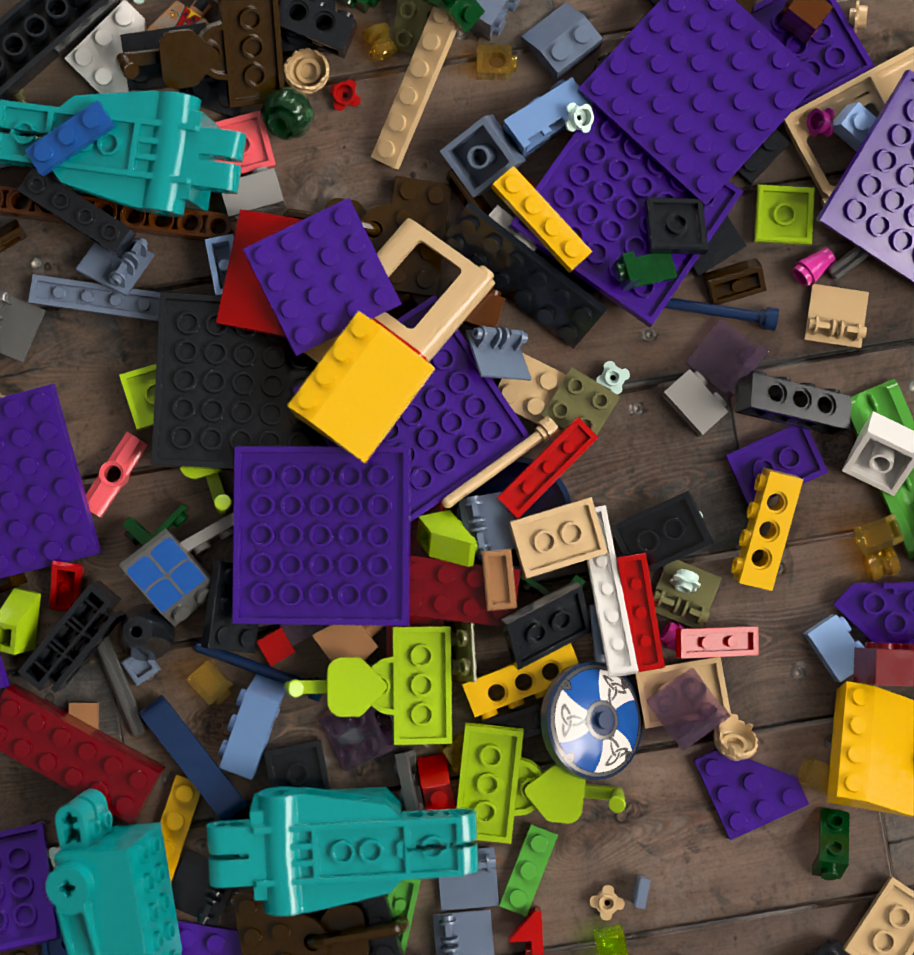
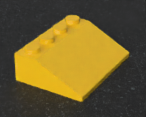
(361, 387)
(872, 750)

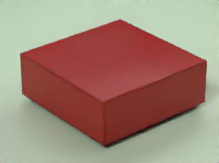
(276, 647)

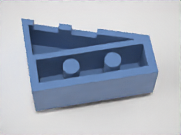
(543, 117)
(251, 726)

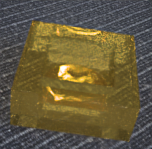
(453, 751)

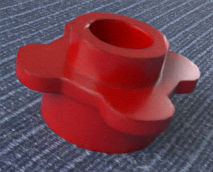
(344, 87)

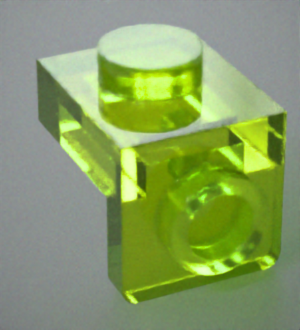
(610, 941)

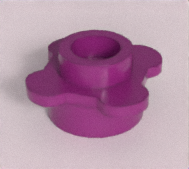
(815, 123)

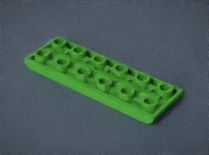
(889, 402)

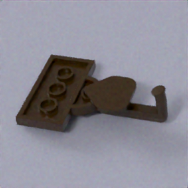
(245, 54)
(413, 199)
(337, 933)

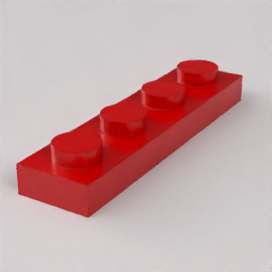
(547, 467)
(641, 611)

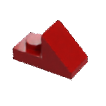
(65, 584)
(435, 782)
(530, 930)

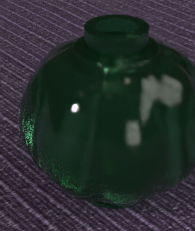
(287, 113)

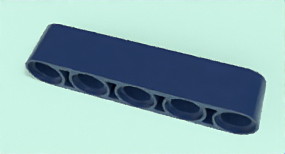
(193, 759)

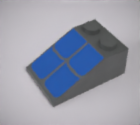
(169, 577)

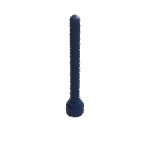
(765, 317)
(253, 666)

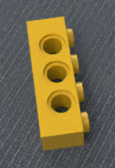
(764, 572)
(486, 707)

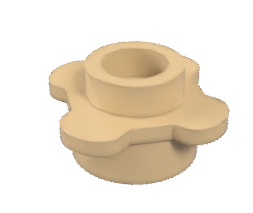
(858, 16)
(607, 910)

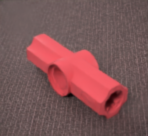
(125, 458)

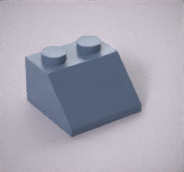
(562, 40)

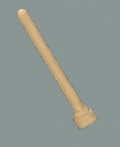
(545, 431)

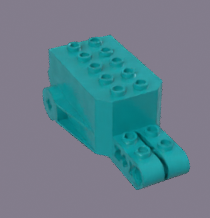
(152, 160)
(336, 847)
(111, 883)

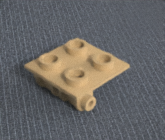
(836, 316)

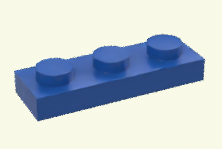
(70, 138)

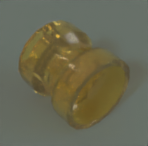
(379, 42)
(881, 564)

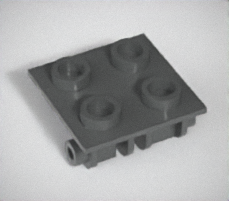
(17, 326)

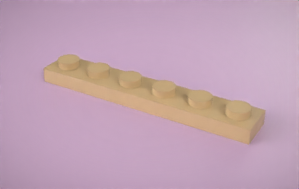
(415, 89)

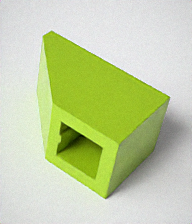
(446, 538)
(19, 621)

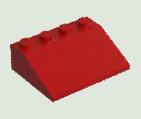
(242, 299)

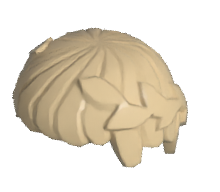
(306, 70)
(735, 739)

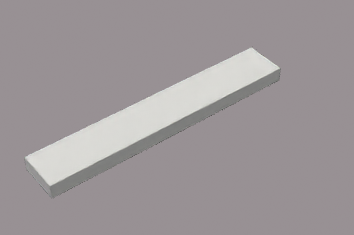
(611, 606)

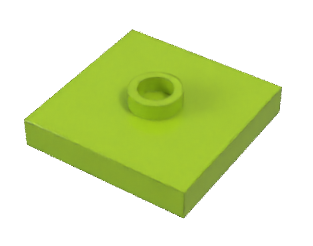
(784, 215)

